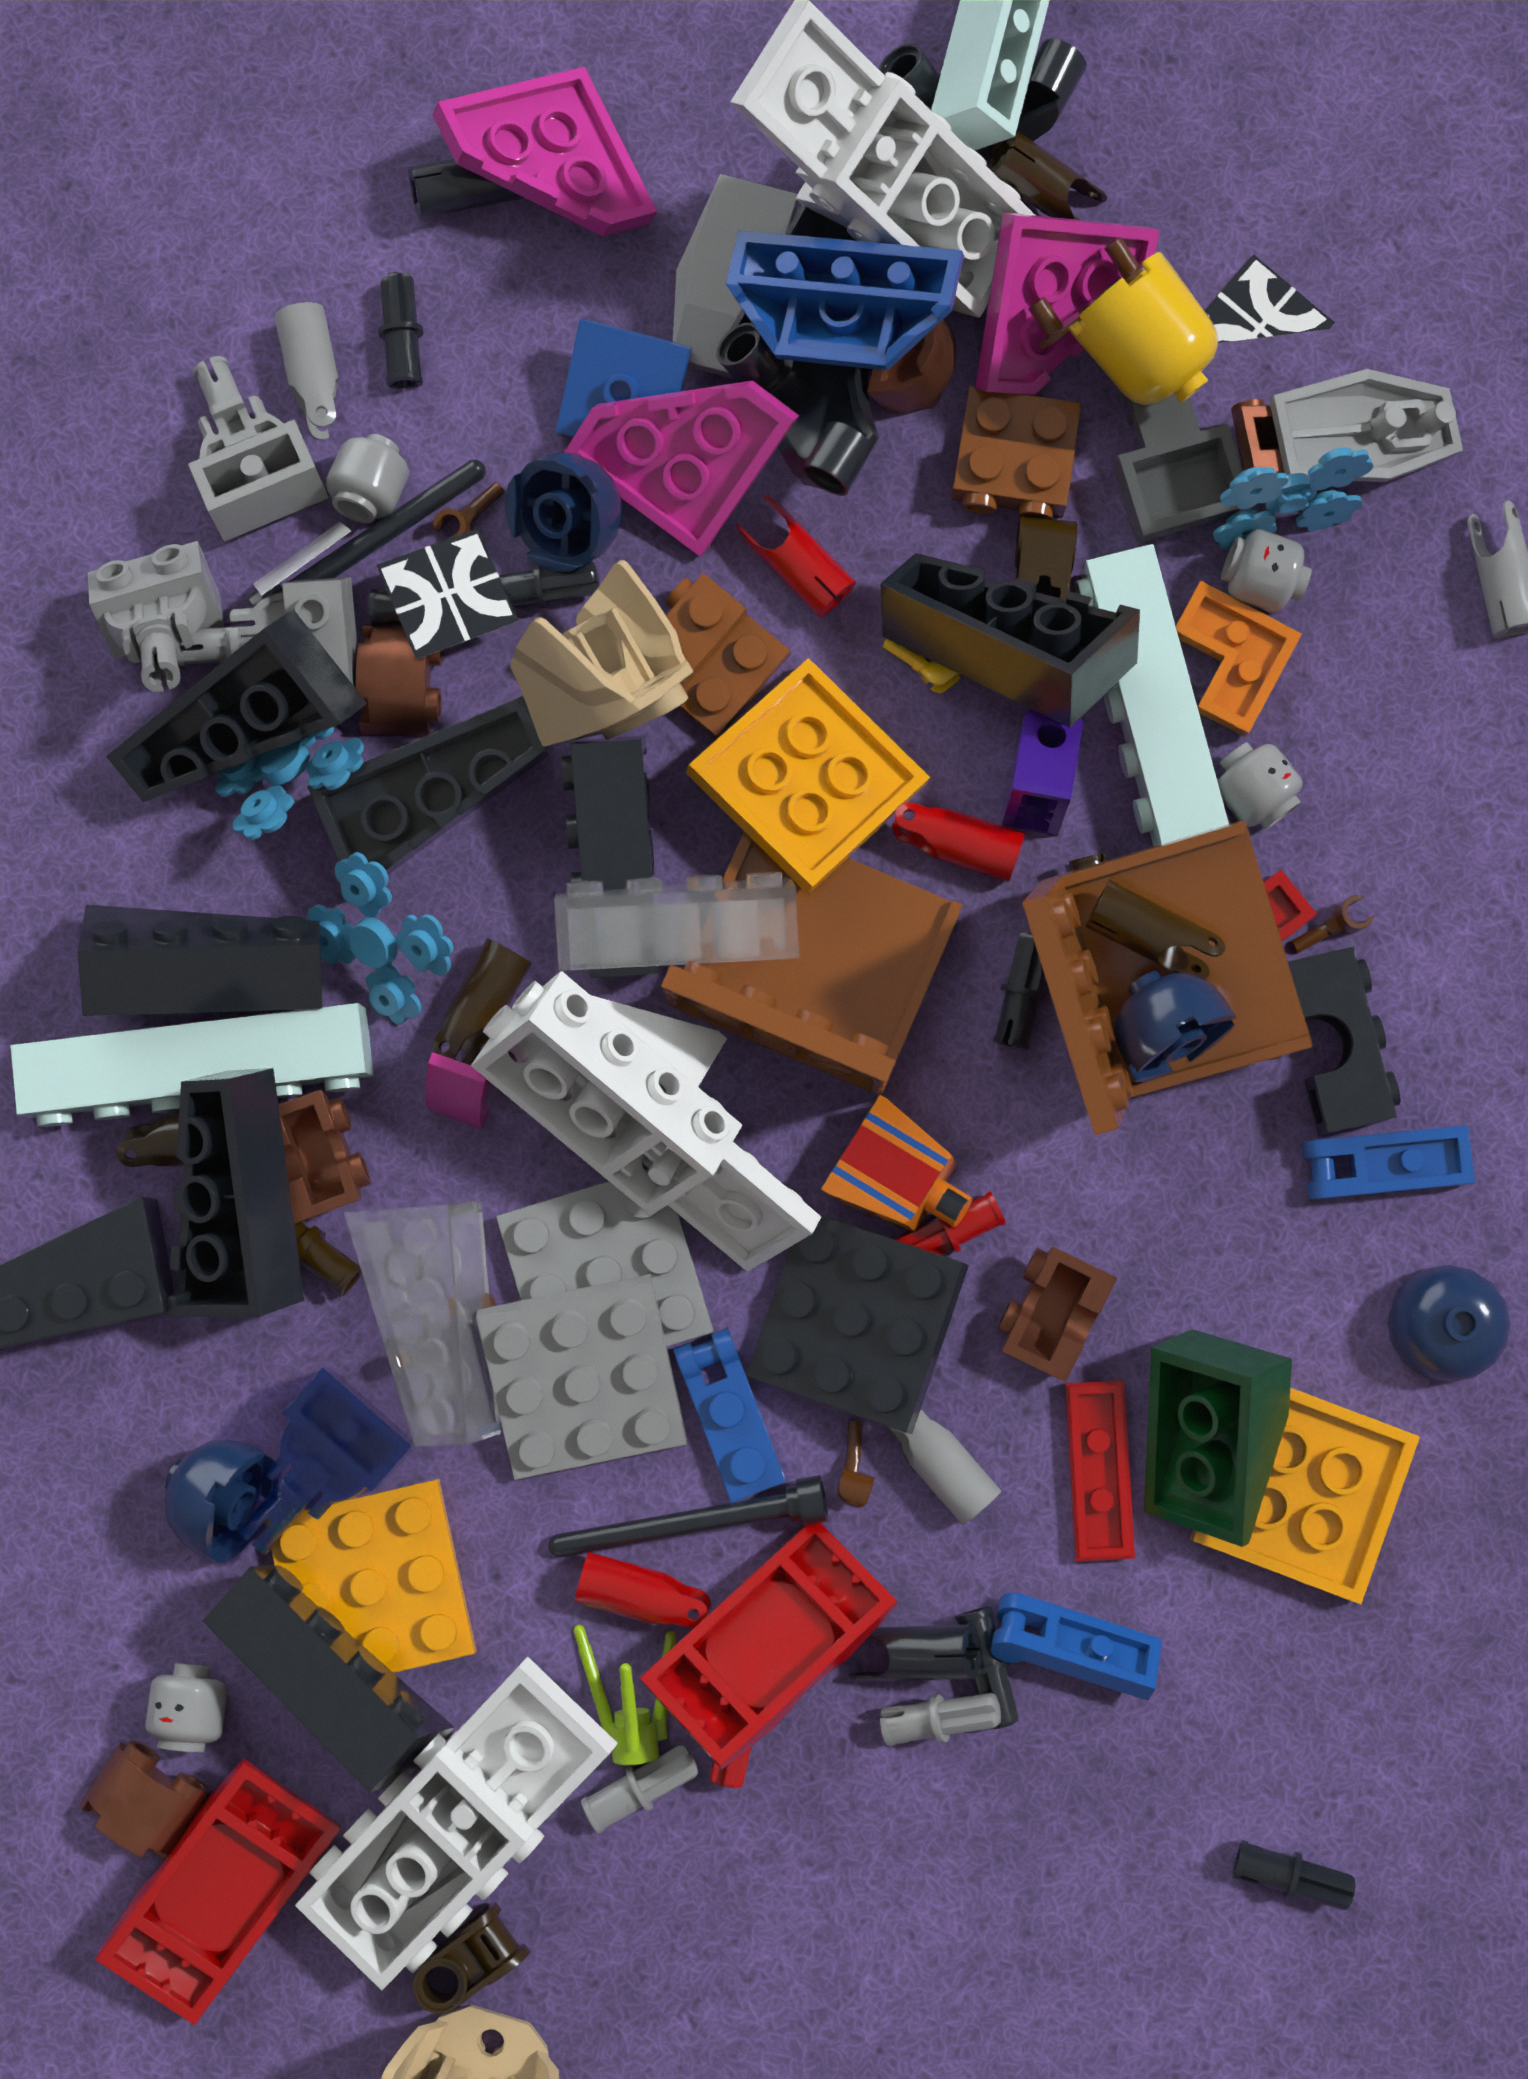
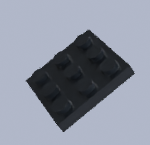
(858, 1323)

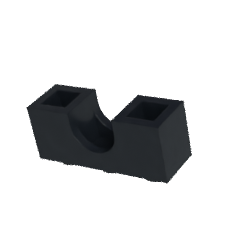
(1358, 1090)

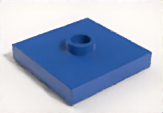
(617, 366)

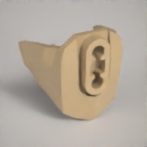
(606, 671)
(455, 2049)

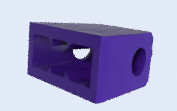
(1042, 774)

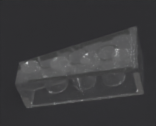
(676, 922)
(425, 1289)

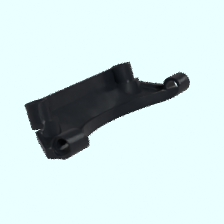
(832, 401)

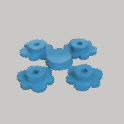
(1294, 493)
(267, 808)
(375, 944)

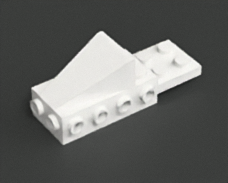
(875, 150)
(637, 1100)
(453, 1825)

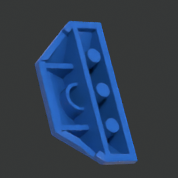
(841, 297)

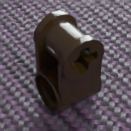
(1046, 554)
(478, 1955)

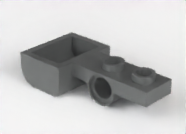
(1176, 472)

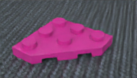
(551, 147)
(1052, 261)
(686, 453)

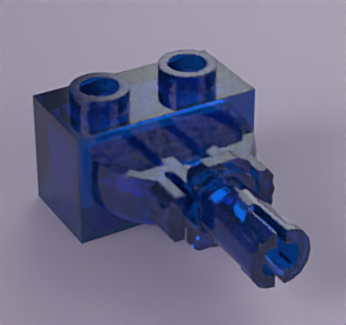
(334, 1448)

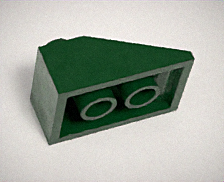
(1213, 1432)

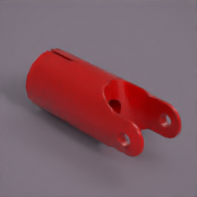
(804, 565)
(960, 839)
(638, 1592)

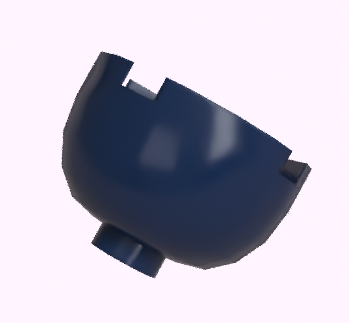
(563, 510)
(1169, 1021)
(1448, 1323)
(215, 1494)

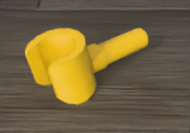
(931, 672)

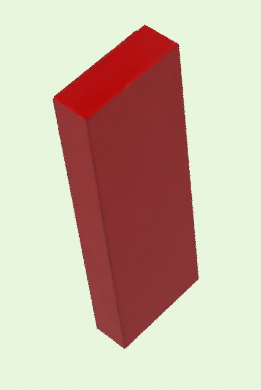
(1099, 1470)

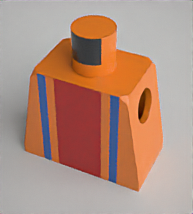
(896, 1172)

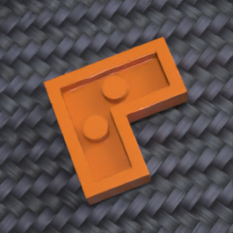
(1250, 653)

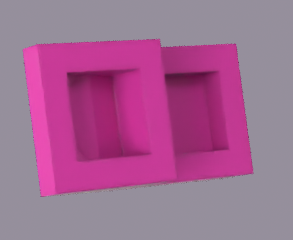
(456, 1091)

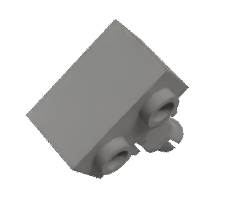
(252, 466)
(152, 604)
(322, 605)

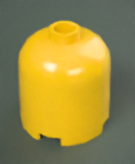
(1149, 335)

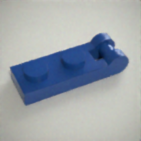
(1391, 1162)
(730, 1417)
(1077, 1645)

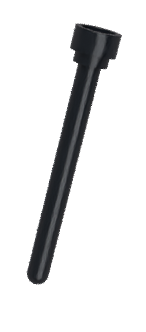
(389, 526)
(801, 1502)

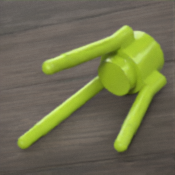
(633, 1727)

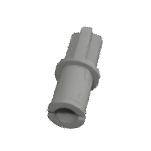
(939, 1718)
(639, 1788)

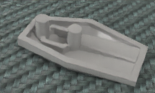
(702, 300)
(1390, 416)

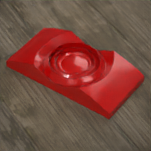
(769, 1643)
(217, 1891)

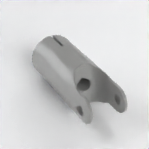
(309, 362)
(1503, 575)
(947, 1468)

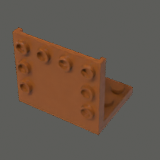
(1217, 886)
(858, 975)

